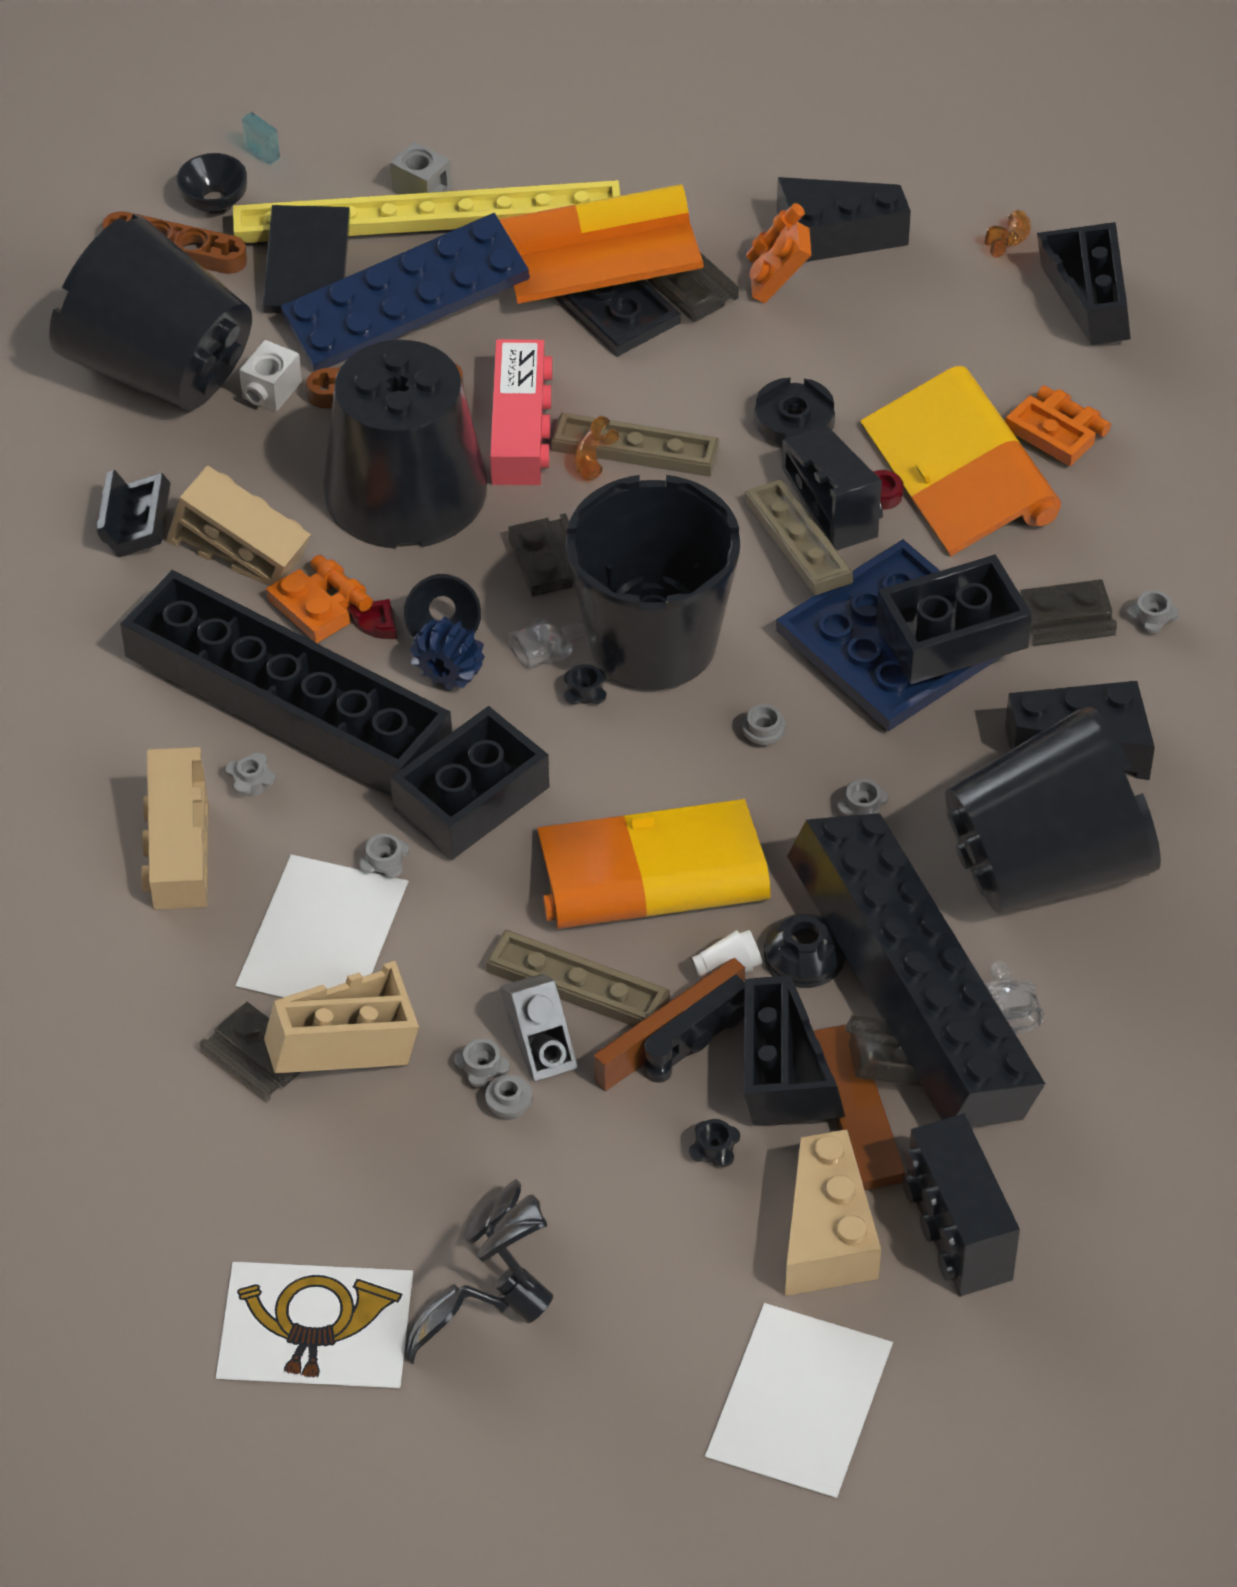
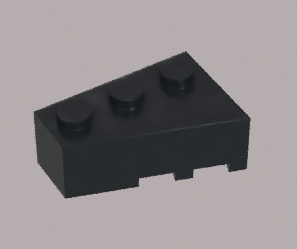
(847, 215)
(1089, 278)
(834, 486)
(1116, 702)
(783, 1059)

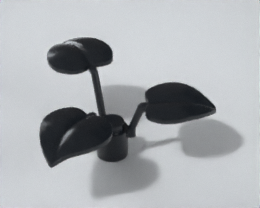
(522, 1292)

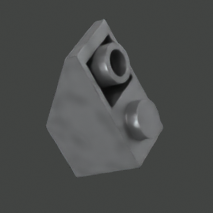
(539, 1026)

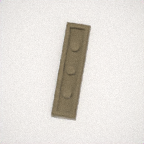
(641, 445)
(798, 537)
(577, 978)

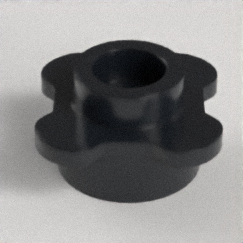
(585, 685)
(714, 1131)

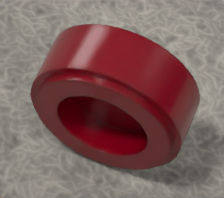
(891, 488)

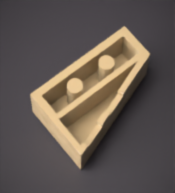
(237, 528)
(176, 829)
(344, 1026)
(831, 1221)

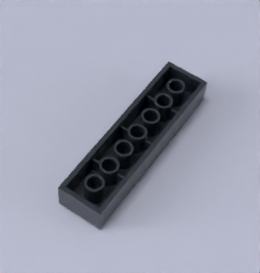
(281, 681)
(915, 970)

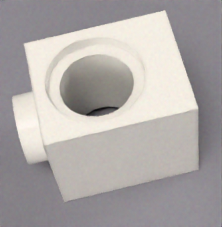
(270, 375)

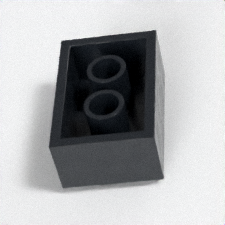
(953, 619)
(470, 782)
(961, 1205)

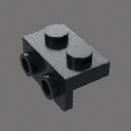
(133, 512)

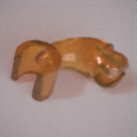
(1000, 238)
(585, 455)

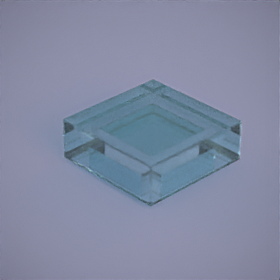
(260, 138)

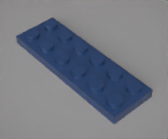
(405, 292)

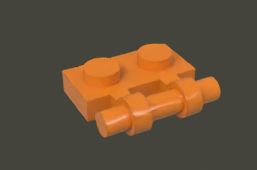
(778, 253)
(1057, 424)
(310, 606)

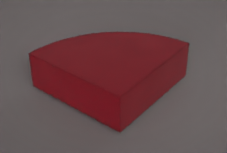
(376, 619)

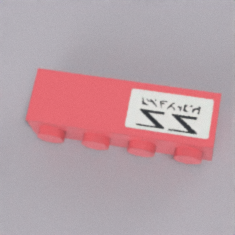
(519, 412)

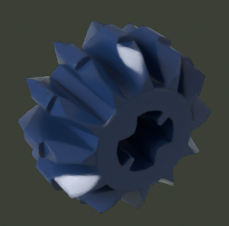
(447, 653)

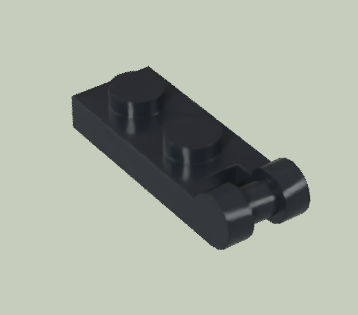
(694, 1028)

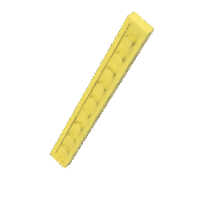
(430, 210)

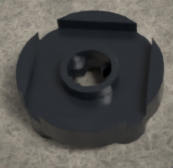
(781, 395)

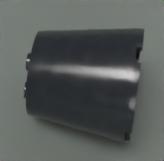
(150, 316)
(402, 447)
(653, 577)
(1053, 817)

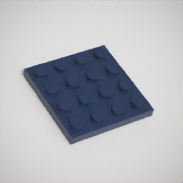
(844, 643)

